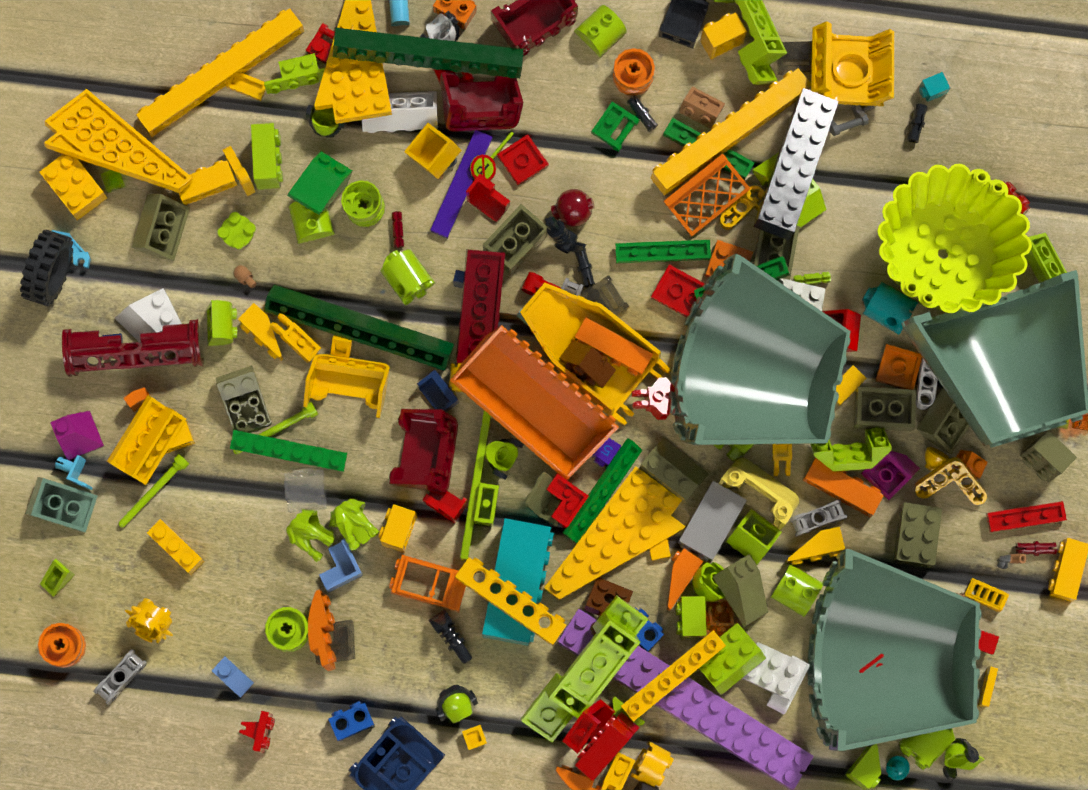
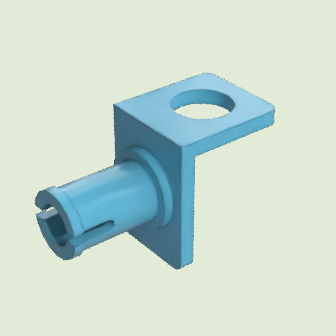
(74, 469)

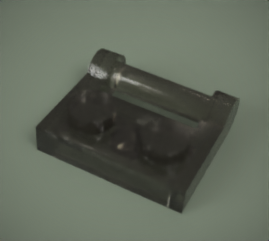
(796, 52)
(595, 294)

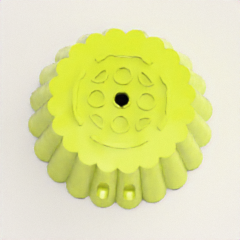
(966, 218)

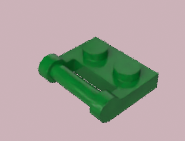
(609, 123)

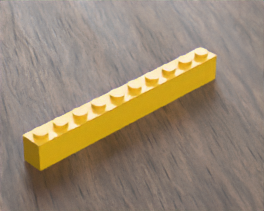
(217, 74)
(729, 132)

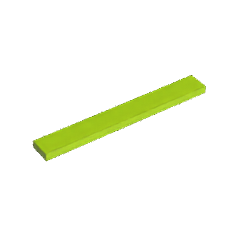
(475, 486)

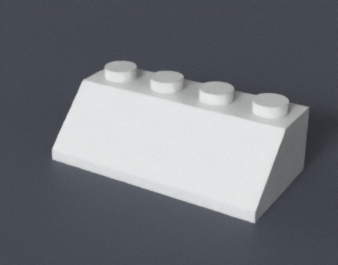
(409, 113)

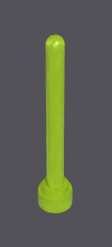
(308, 412)
(179, 464)

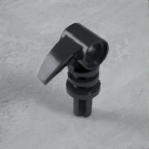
(565, 239)
(442, 624)

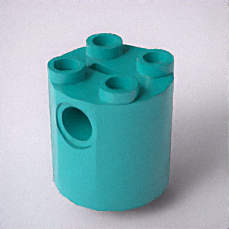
(888, 306)

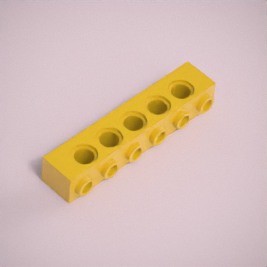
(548, 634)
(673, 676)

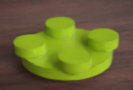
(237, 231)

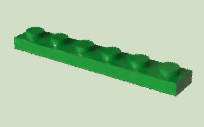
(288, 450)
(603, 490)

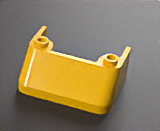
(347, 378)

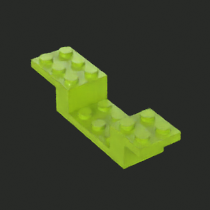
(766, 45)
(589, 673)

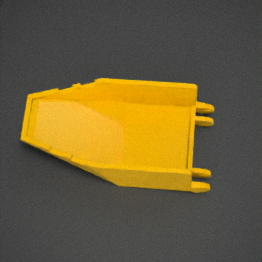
(555, 320)

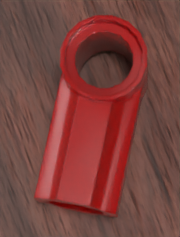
(533, 283)

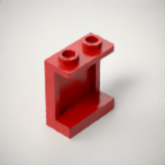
(588, 725)

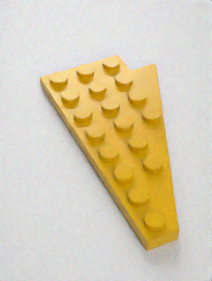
(352, 86)
(99, 136)
(625, 528)

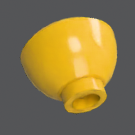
(934, 458)

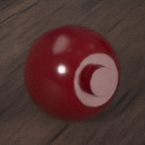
(573, 207)

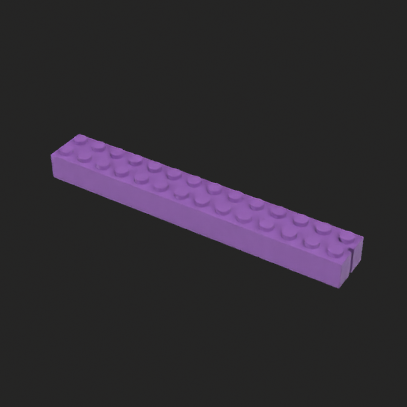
(703, 711)

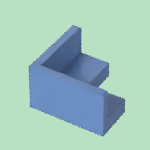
(345, 570)

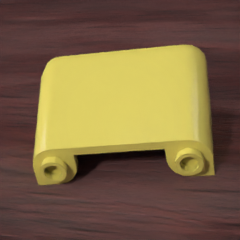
(745, 471)

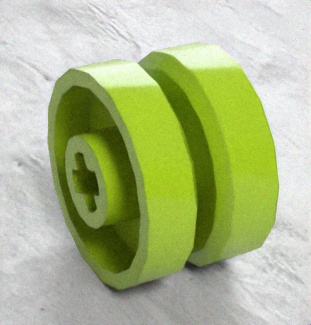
(276, 627)

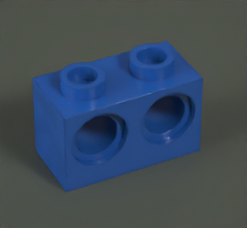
(656, 628)
(353, 727)

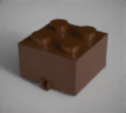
(587, 364)

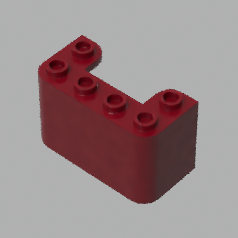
(532, 21)

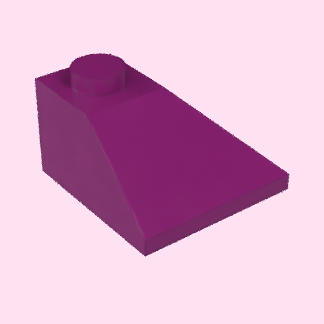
(77, 434)
(891, 473)

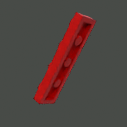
(1026, 517)

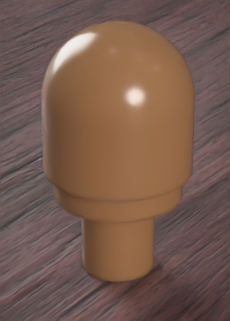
(244, 276)

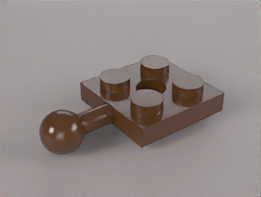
(601, 590)

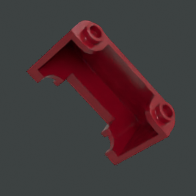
(480, 104)
(426, 450)

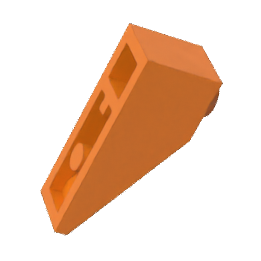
(681, 573)

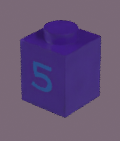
(606, 453)

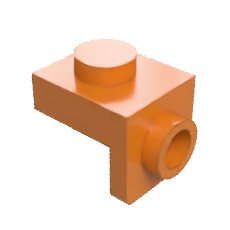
(973, 462)

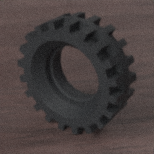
(46, 267)

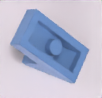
(232, 676)

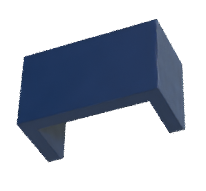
(437, 392)

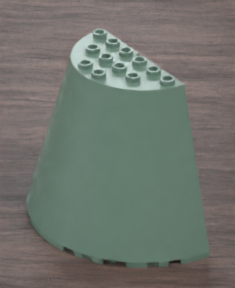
(1011, 362)
(755, 363)
(927, 659)

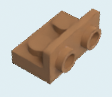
(701, 107)

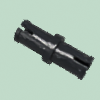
(642, 113)
(917, 123)
(584, 268)

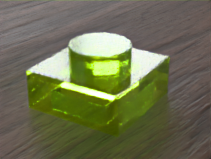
(112, 181)

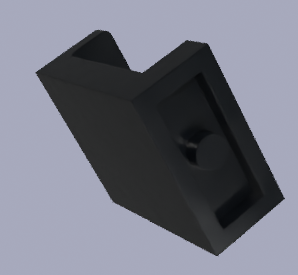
(684, 21)

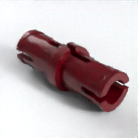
(1036, 548)

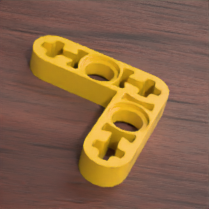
(239, 171)
(748, 201)
(957, 476)

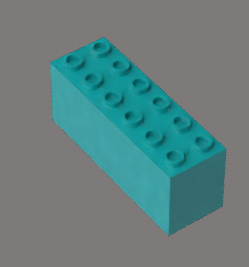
(520, 561)

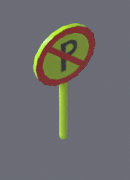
(485, 164)

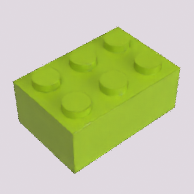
(266, 156)
(733, 661)

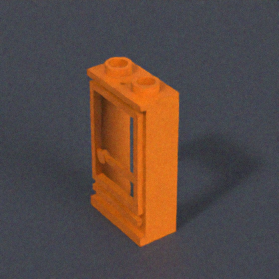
(453, 594)

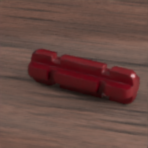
(397, 229)

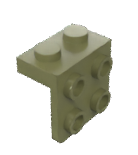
(541, 501)

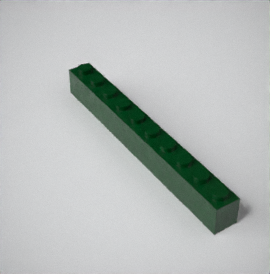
(427, 53)
(359, 327)

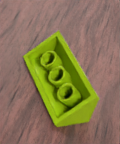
(1044, 258)

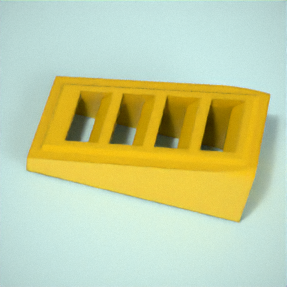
(999, 607)

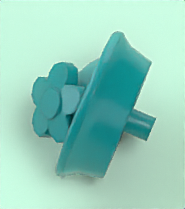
(898, 767)

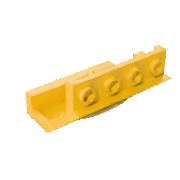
(853, 67)

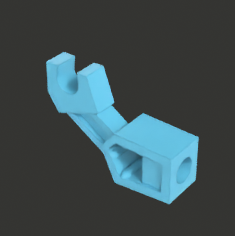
(78, 252)

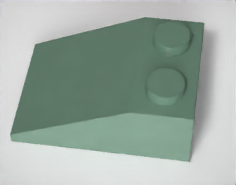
(61, 504)

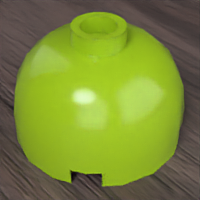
(705, 584)

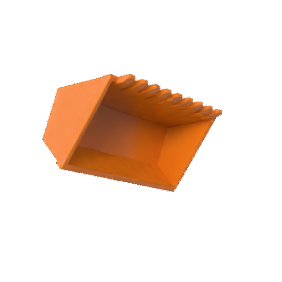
(534, 401)

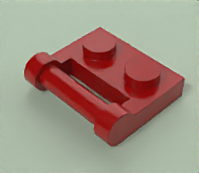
(319, 46)

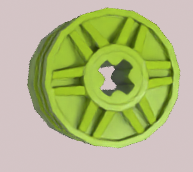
(362, 193)

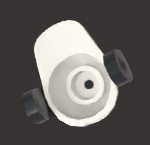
(443, 28)

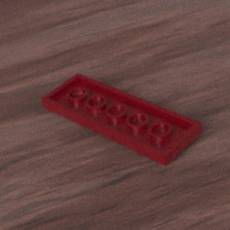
(479, 299)

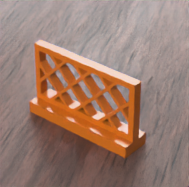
(695, 183)

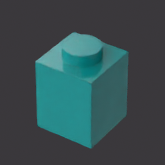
(934, 87)

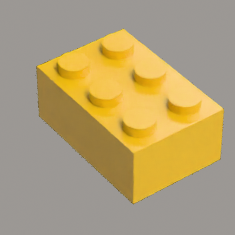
(73, 185)

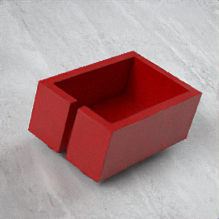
(606, 745)

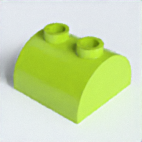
(601, 30)
(309, 225)
(220, 323)
(797, 590)

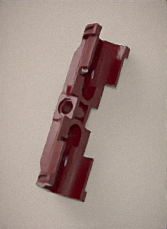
(179, 338)

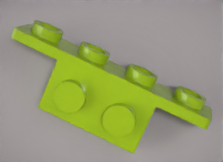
(296, 73)

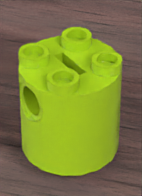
(406, 275)
(927, 747)

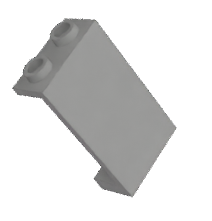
(712, 522)

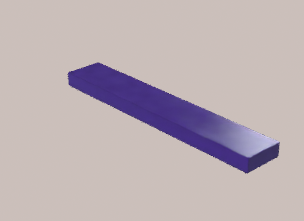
(461, 182)

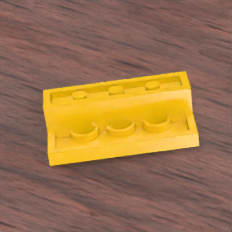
(146, 440)

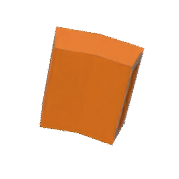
(136, 398)

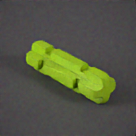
(813, 278)

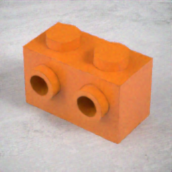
(462, 9)

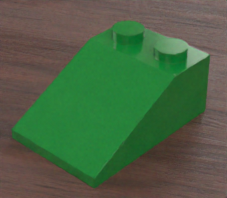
(320, 183)

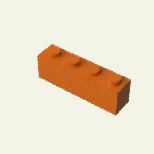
(616, 348)
(844, 488)

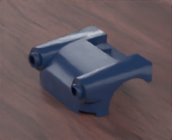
(397, 759)

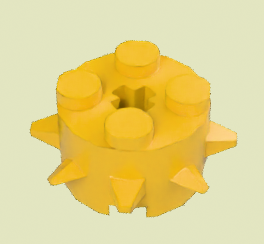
(149, 621)

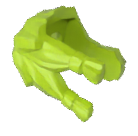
(352, 520)
(307, 528)

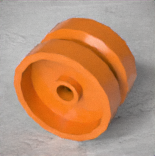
(633, 61)
(50, 643)

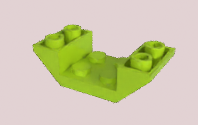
(814, 201)
(854, 455)

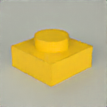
(341, 346)
(474, 737)

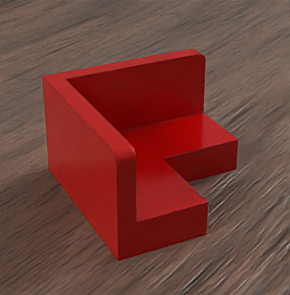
(486, 199)
(571, 500)
(446, 504)

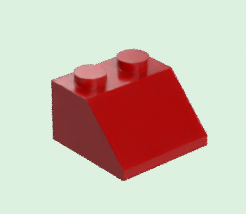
(851, 321)

